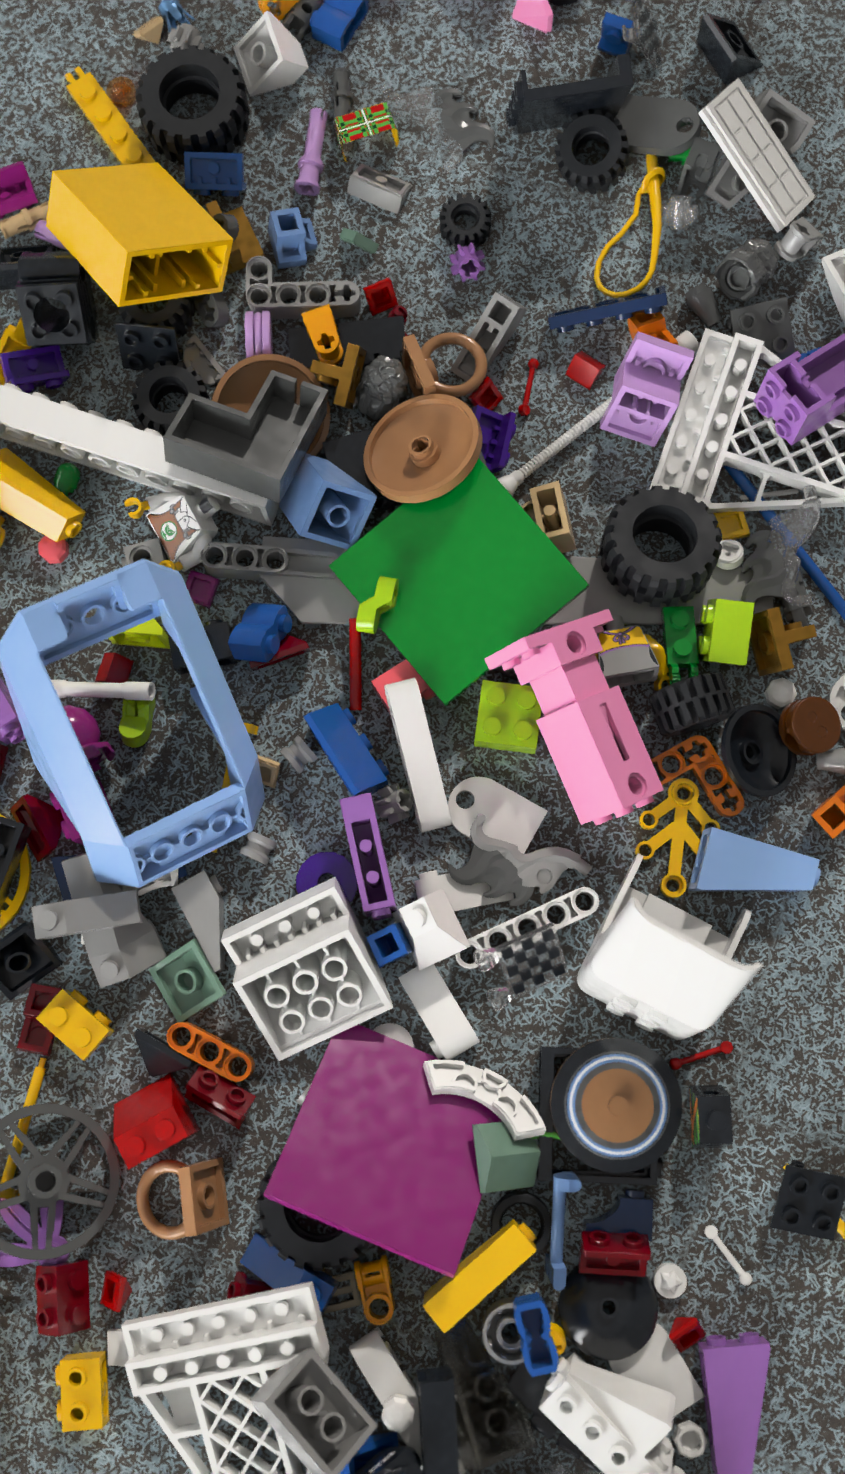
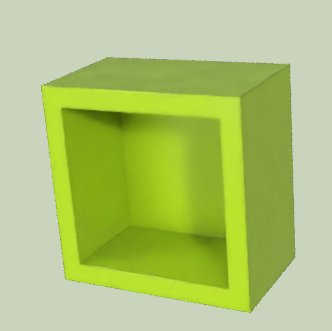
(725, 631)
(507, 717)

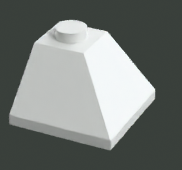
(269, 56)
(431, 929)

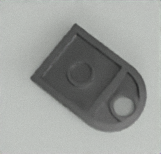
(655, 123)

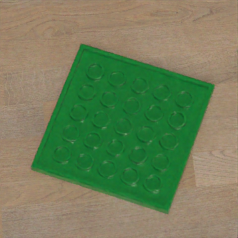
(468, 578)

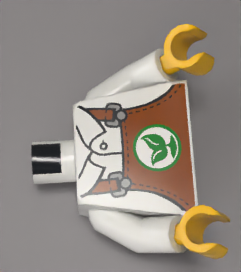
(181, 525)

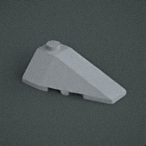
(790, 127)
(115, 951)

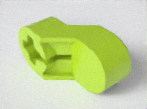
(371, 609)
(134, 729)

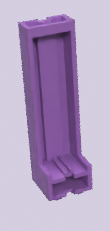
(804, 392)

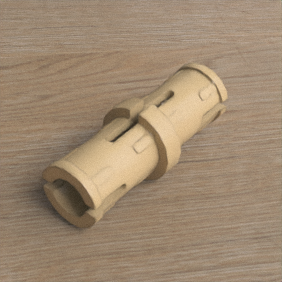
(24, 220)

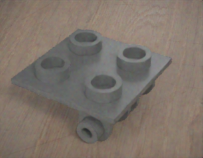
(766, 322)

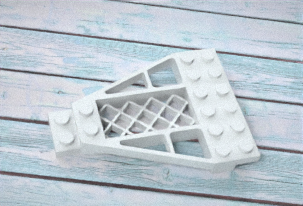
(706, 425)
(216, 1344)

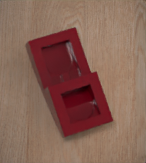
(34, 1035)

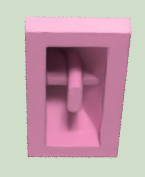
(534, 13)

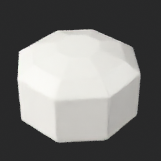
(780, 693)
(397, 1412)
(689, 1439)

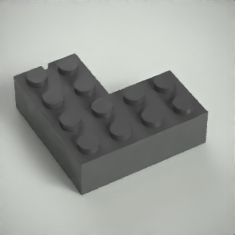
(253, 448)

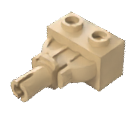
(551, 514)

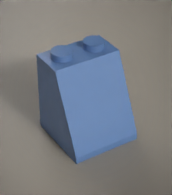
(326, 503)

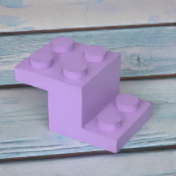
(646, 389)

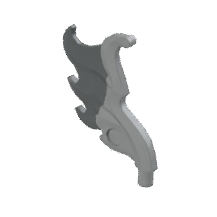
(511, 871)

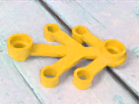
(677, 831)

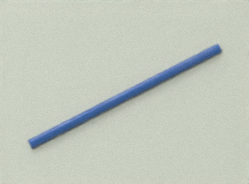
(806, 561)

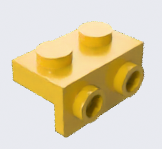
(75, 1023)

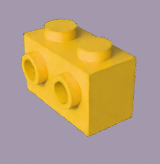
(83, 1391)

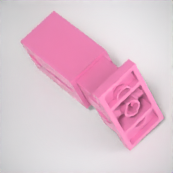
(584, 719)

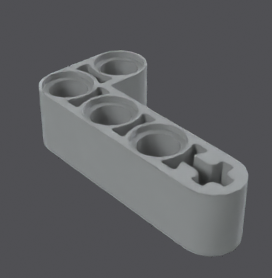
(303, 292)

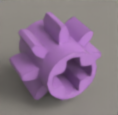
(462, 257)

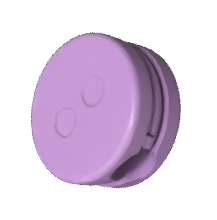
(258, 333)

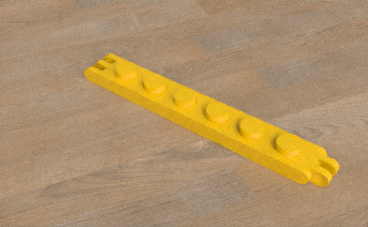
(107, 119)

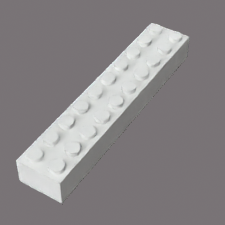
(114, 450)

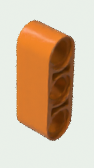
(195, 1051)

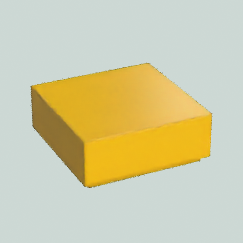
(732, 525)

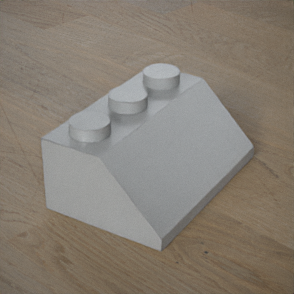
(314, 1413)

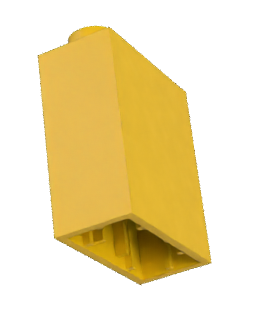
(138, 233)

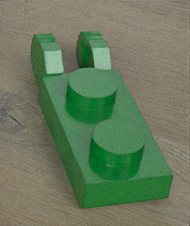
(680, 641)

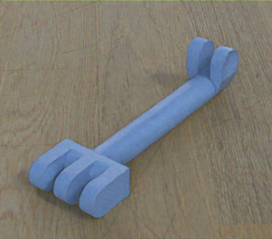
(554, 1265)

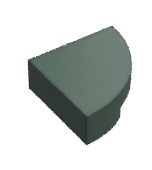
(354, 237)

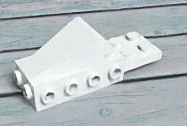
(611, 1416)

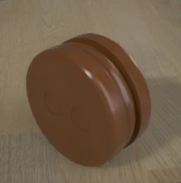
(809, 726)

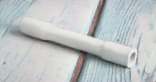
(126, 690)

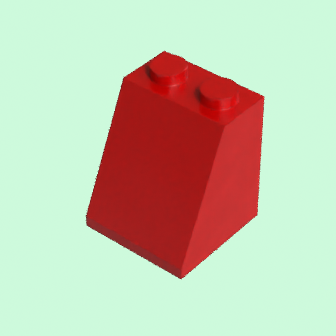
(152, 1121)

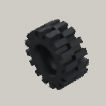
(465, 206)

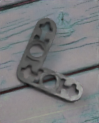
(213, 306)

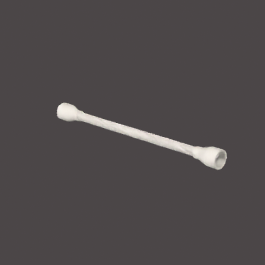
(517, 477)

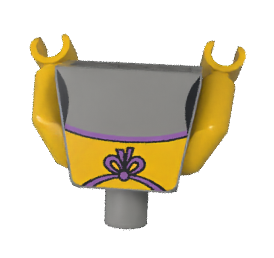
(631, 656)

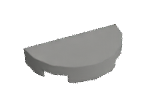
(202, 361)

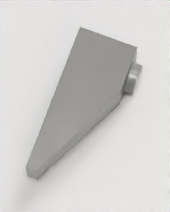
(491, 332)
(204, 911)
(86, 914)

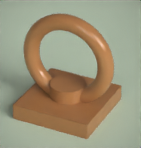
(422, 371)
(201, 1197)

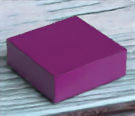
(202, 588)

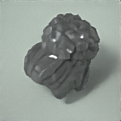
(746, 269)
(381, 387)

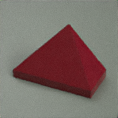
(289, 648)
(44, 823)

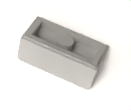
(378, 188)

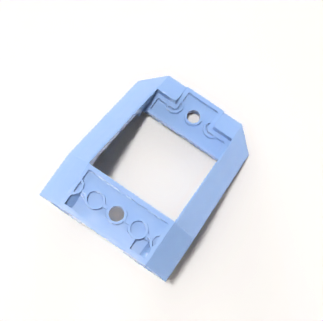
(59, 629)

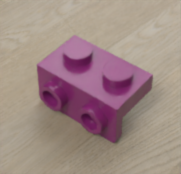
(15, 189)

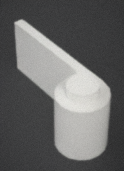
(459, 895)
(439, 1012)

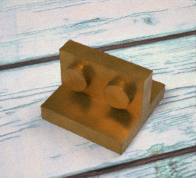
(245, 244)
(345, 377)
(772, 638)

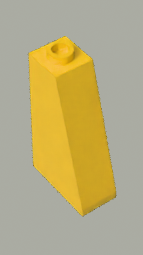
(35, 500)
(479, 1274)

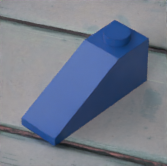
(277, 1273)

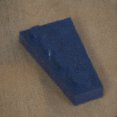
(566, 319)

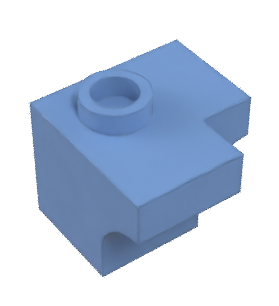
(290, 237)

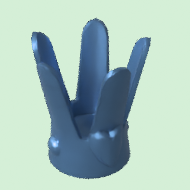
(171, 11)

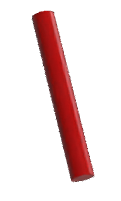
(355, 666)

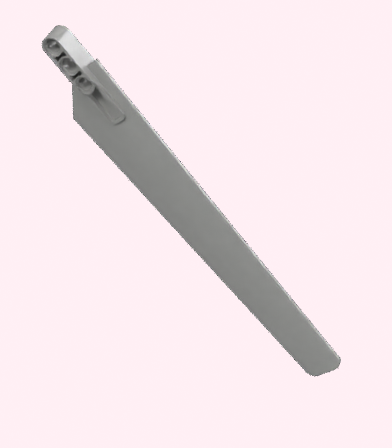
(320, 597)

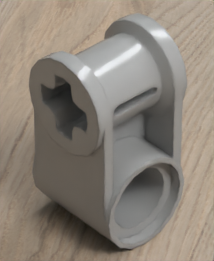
(798, 240)

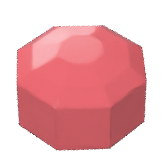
(53, 551)

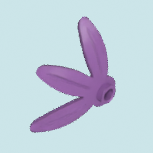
(19, 1222)

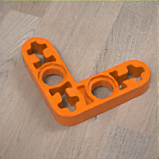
(699, 766)

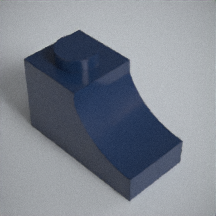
(629, 1214)

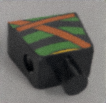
(710, 1116)

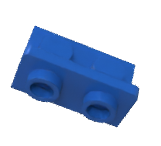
(214, 172)

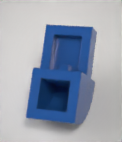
(611, 37)

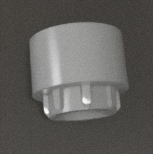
(499, 1347)

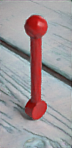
(524, 408)
(725, 1047)

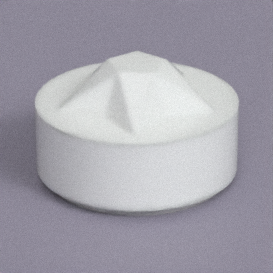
(731, 554)
(669, 1280)

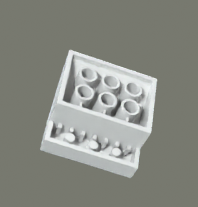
(306, 969)

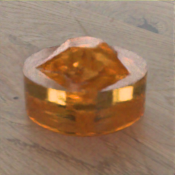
(121, 92)

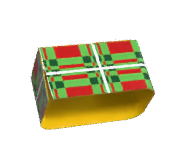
(365, 123)

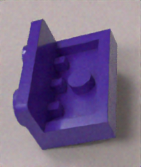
(34, 368)
(496, 436)

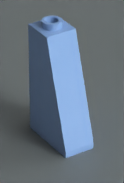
(747, 865)

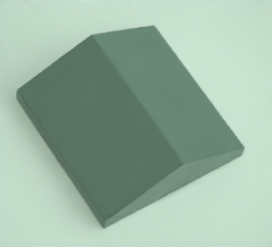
(187, 981)
(504, 1162)

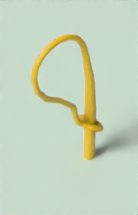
(651, 184)

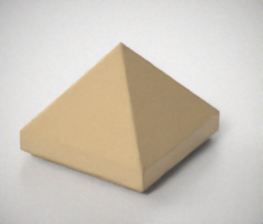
(151, 30)
(269, 770)

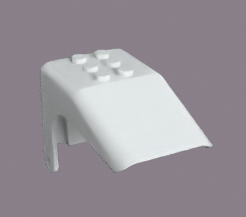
(663, 964)

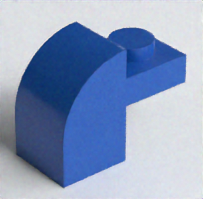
(389, 944)

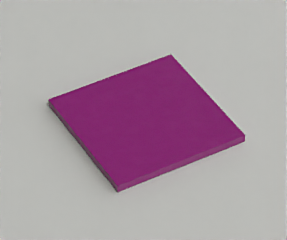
(384, 1152)

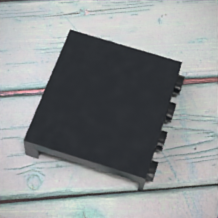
(555, 104)

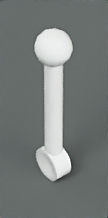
(712, 1233)

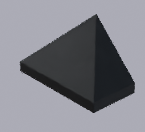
(158, 1055)

